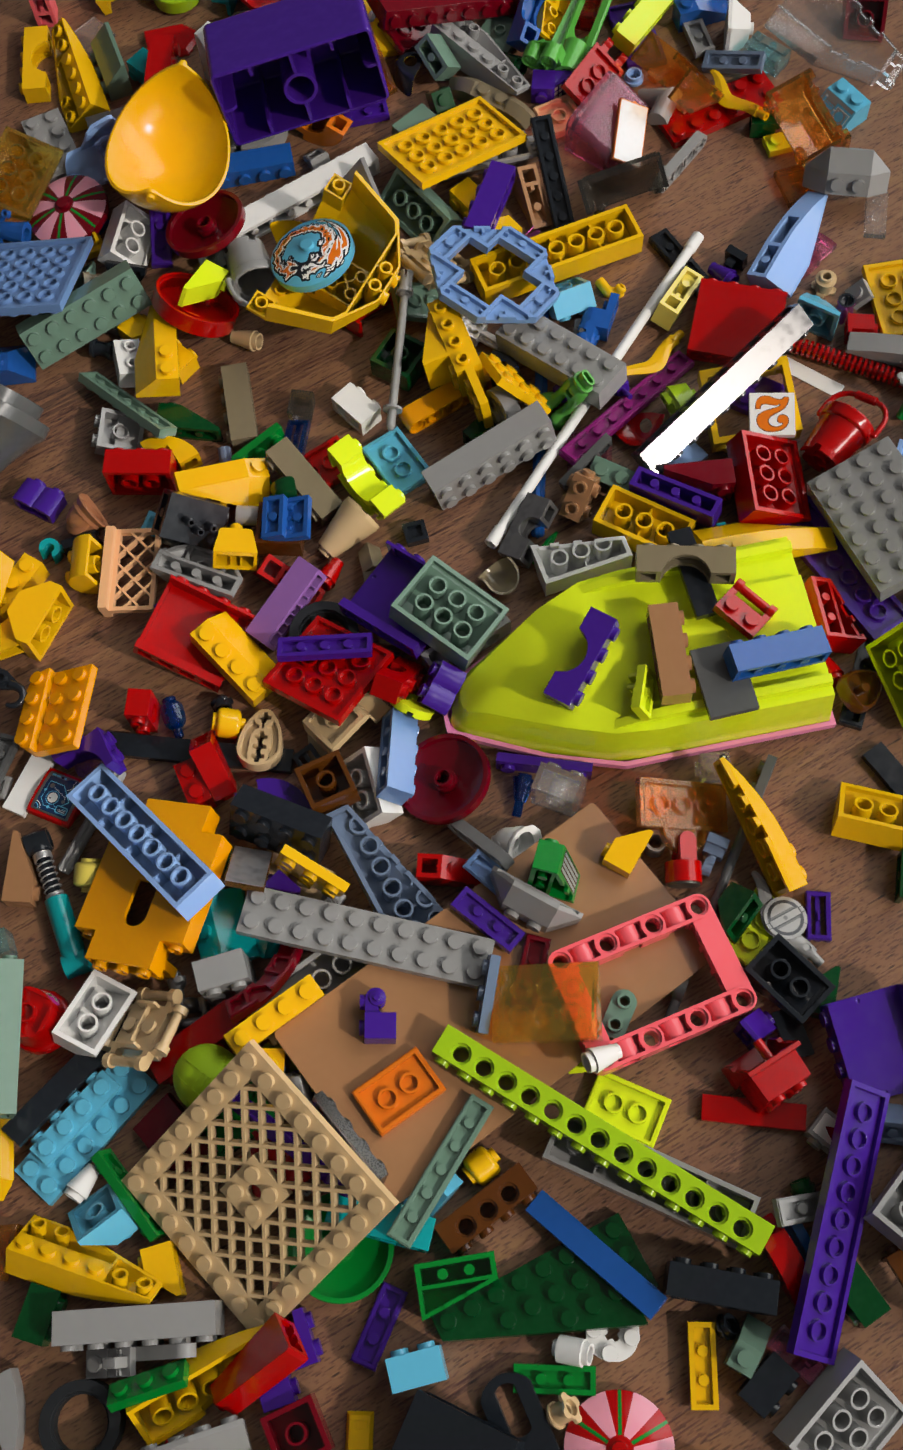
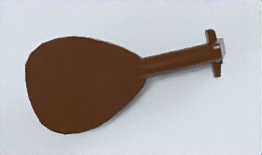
(859, 690)

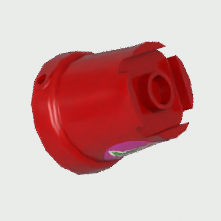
(39, 1016)

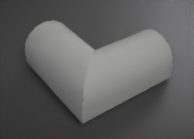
(660, 104)

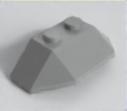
(847, 172)
(197, 567)
(530, 904)

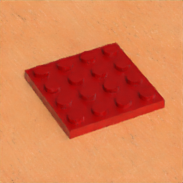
(327, 686)

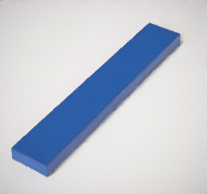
(596, 1255)

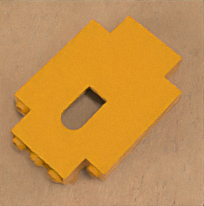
(147, 946)

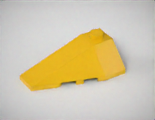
(230, 482)

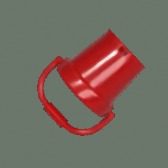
(841, 431)

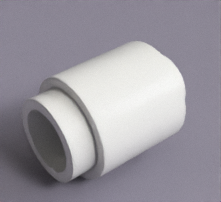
(572, 1351)

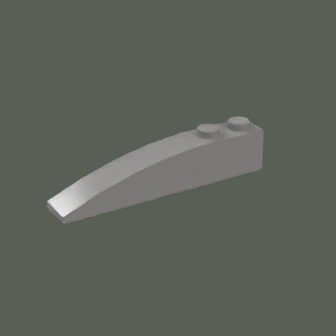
(876, 346)

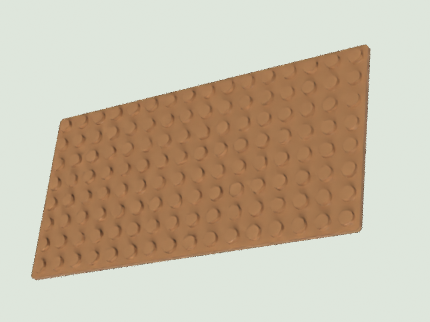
(335, 1060)

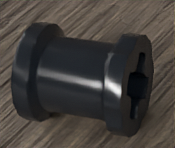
(101, 349)

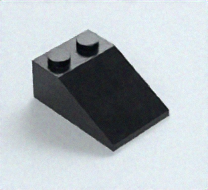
(788, 979)

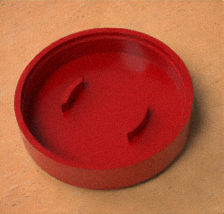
(204, 319)

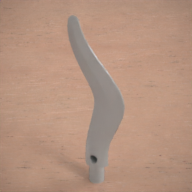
(800, 943)

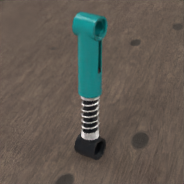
(58, 906)

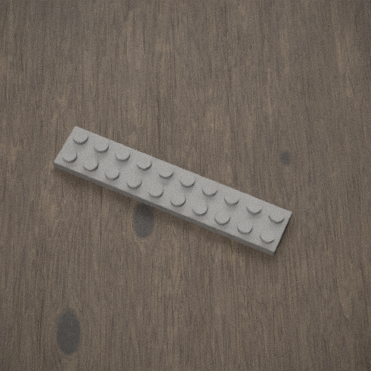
(365, 936)

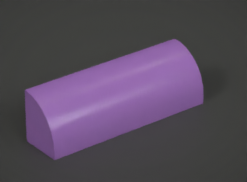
(285, 602)

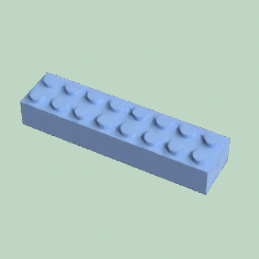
(146, 842)

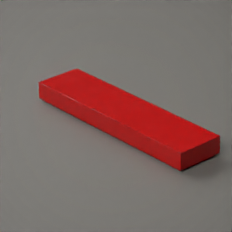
(741, 1112)

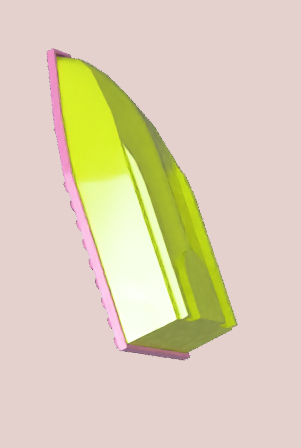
(504, 690)

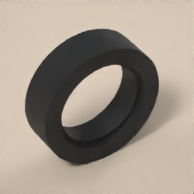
(325, 609)
(51, 1410)

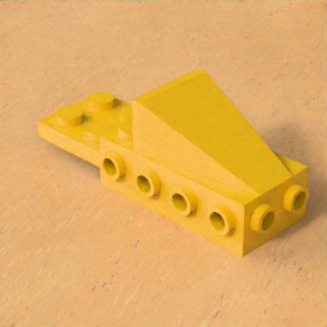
(452, 357)

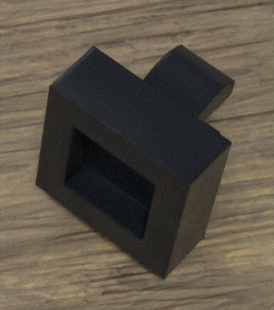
(735, 258)

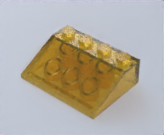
(25, 172)
(547, 1004)

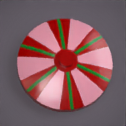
(619, 1422)

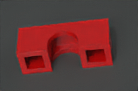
(397, 681)

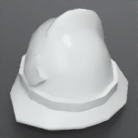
(517, 839)

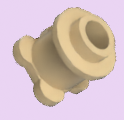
(824, 283)
(563, 1411)

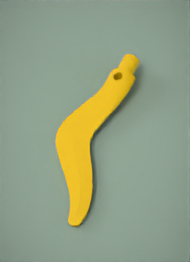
(732, 102)
(659, 358)

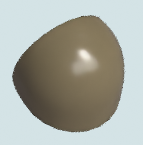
(500, 577)

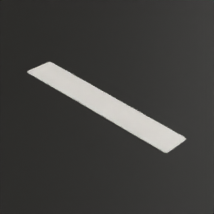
(814, 378)

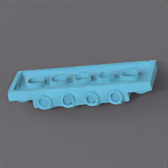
(84, 1129)

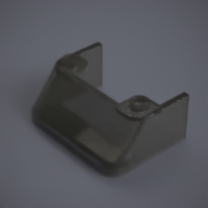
(623, 182)

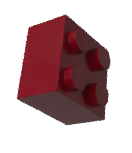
(298, 1427)

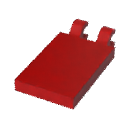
(592, 70)

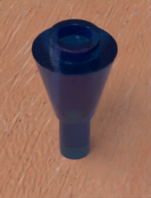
(521, 792)

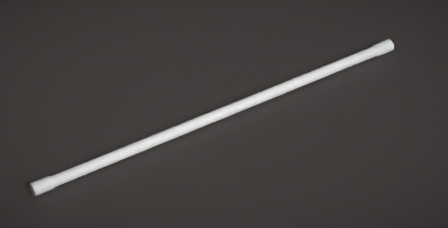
(500, 529)

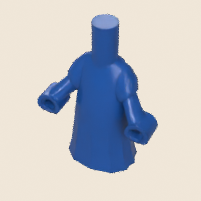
(14, 230)

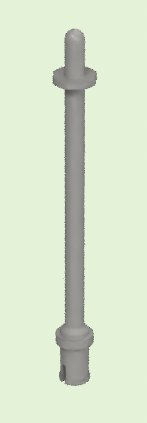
(404, 292)

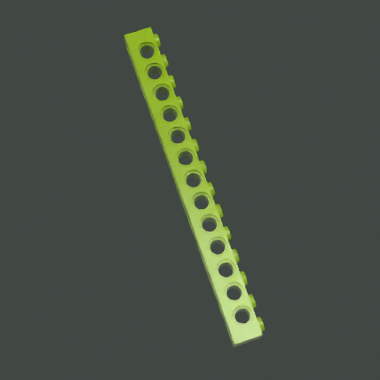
(757, 1229)

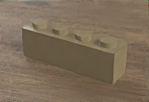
(239, 405)
(288, 461)

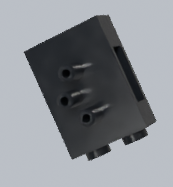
(189, 519)

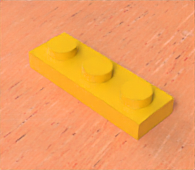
(702, 1366)

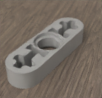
(169, 1351)

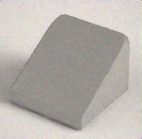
(316, 158)

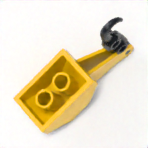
(31, 628)

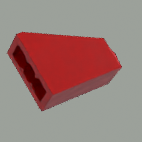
(213, 766)

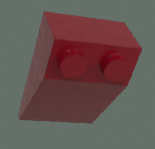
(710, 476)

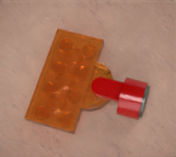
(684, 817)

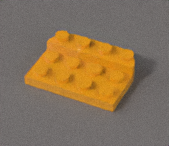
(55, 710)

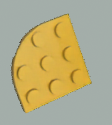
(509, 380)
(310, 873)

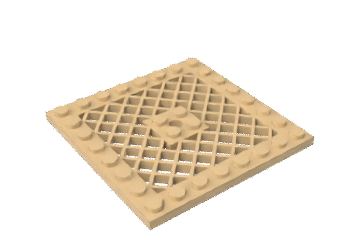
(323, 1142)

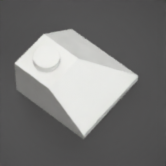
(737, 26)

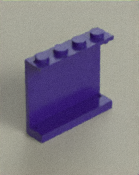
(373, 600)
(867, 1037)

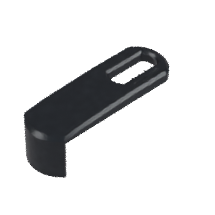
(541, 1435)

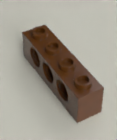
(449, 1227)

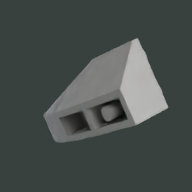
(481, 56)
(230, 1435)

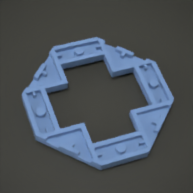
(502, 309)

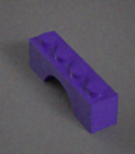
(568, 686)

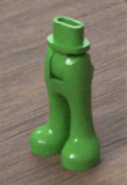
(575, 390)

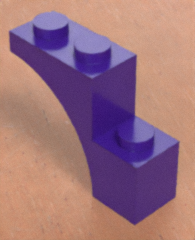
(94, 746)
(287, 1390)

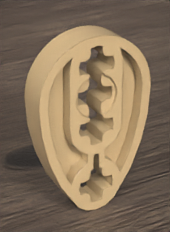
(272, 744)

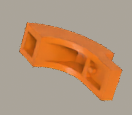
(327, 131)

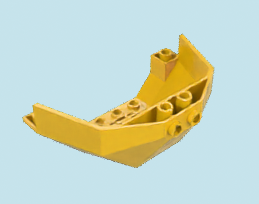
(364, 282)

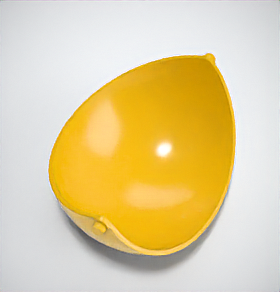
(169, 143)

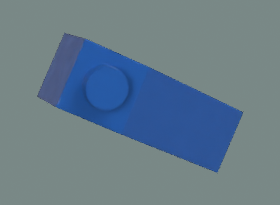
(709, 10)

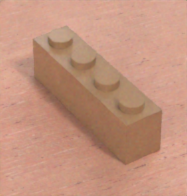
(669, 653)

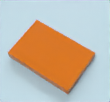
(398, 1091)

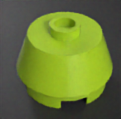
(675, 396)

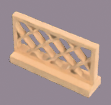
(110, 571)

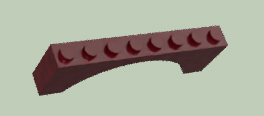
(412, 13)

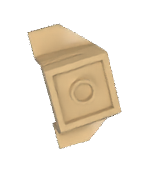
(330, 737)

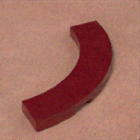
(259, 993)

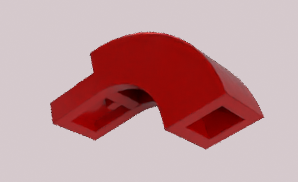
(784, 1259)

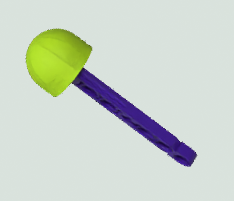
(200, 1067)

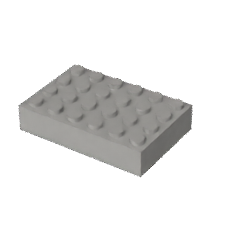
(865, 511)

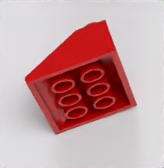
(768, 479)

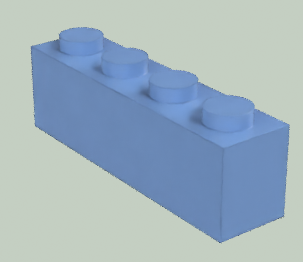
(397, 757)

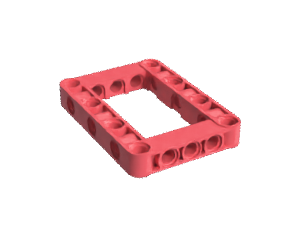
(678, 1026)

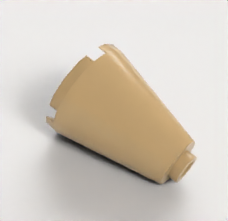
(346, 529)

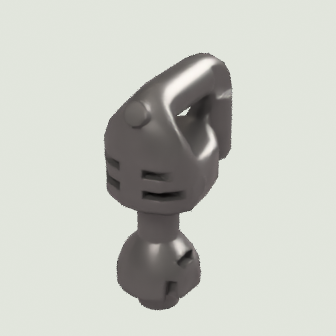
(191, 1003)

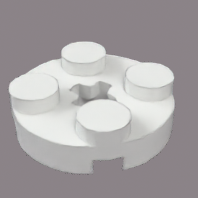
(614, 1350)

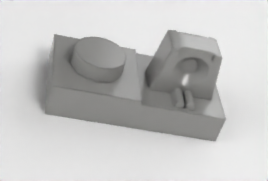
(111, 1363)

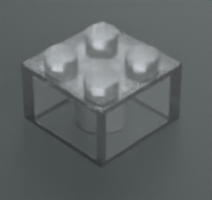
(558, 789)

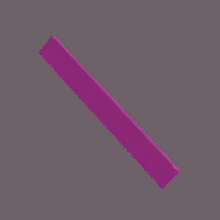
(626, 409)

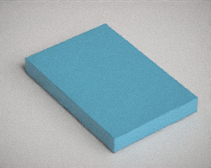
(396, 461)

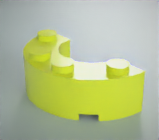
(360, 479)

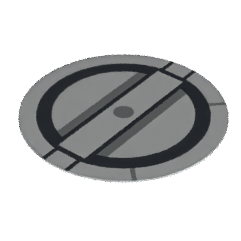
(785, 917)

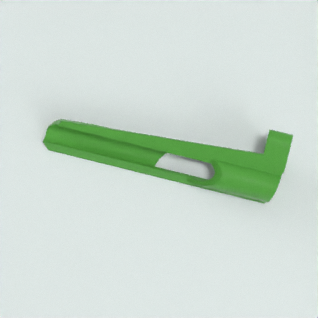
(565, 48)

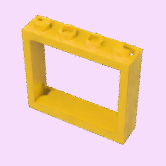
(782, 367)

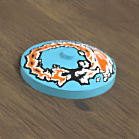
(312, 255)

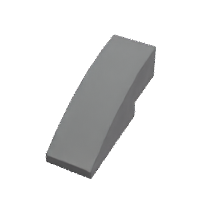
(12, 1410)

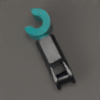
(52, 546)

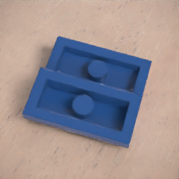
(286, 518)

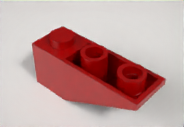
(443, 871)

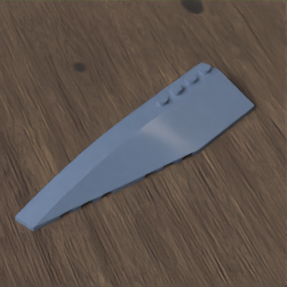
(380, 874)

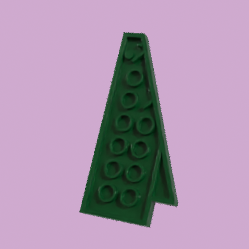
(549, 1296)

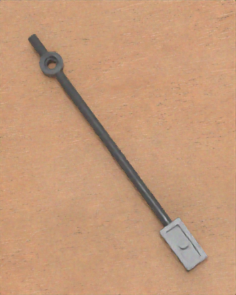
(765, 771)

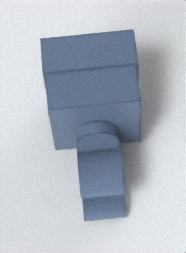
(713, 851)

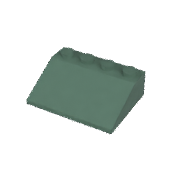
(448, 612)

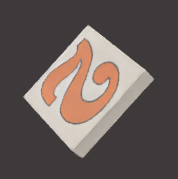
(772, 414)

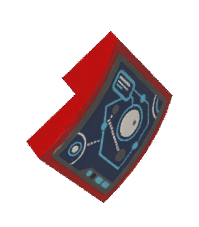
(51, 801)

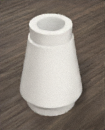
(600, 1057)
(82, 1184)

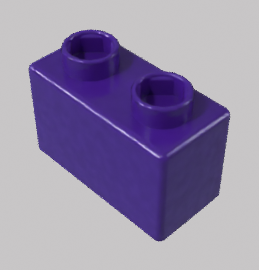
(292, 65)

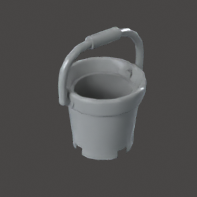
(248, 269)

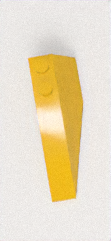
(157, 359)
(804, 539)
(763, 832)
(177, 1410)

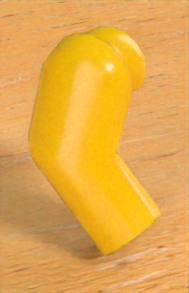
(606, 289)

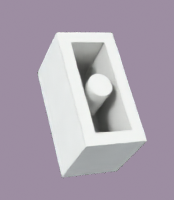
(357, 408)

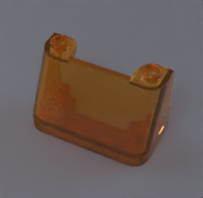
(804, 117)

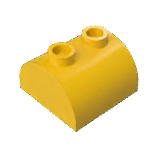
(85, 564)

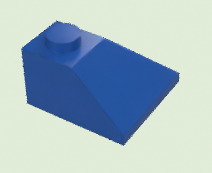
(17, 365)

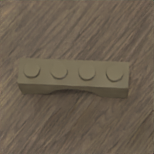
(715, 562)

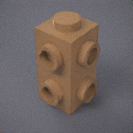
(581, 491)

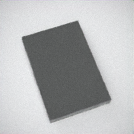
(719, 693)

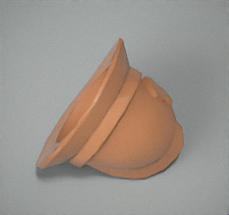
(84, 516)

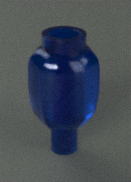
(173, 715)

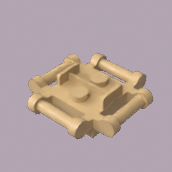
(418, 261)
(146, 1030)

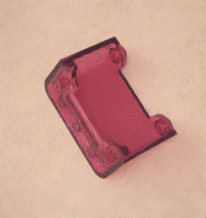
(593, 122)

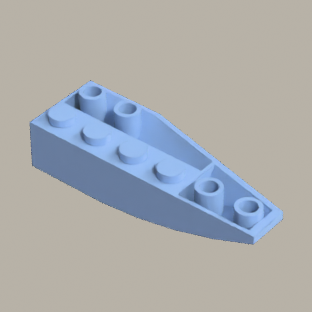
(789, 246)

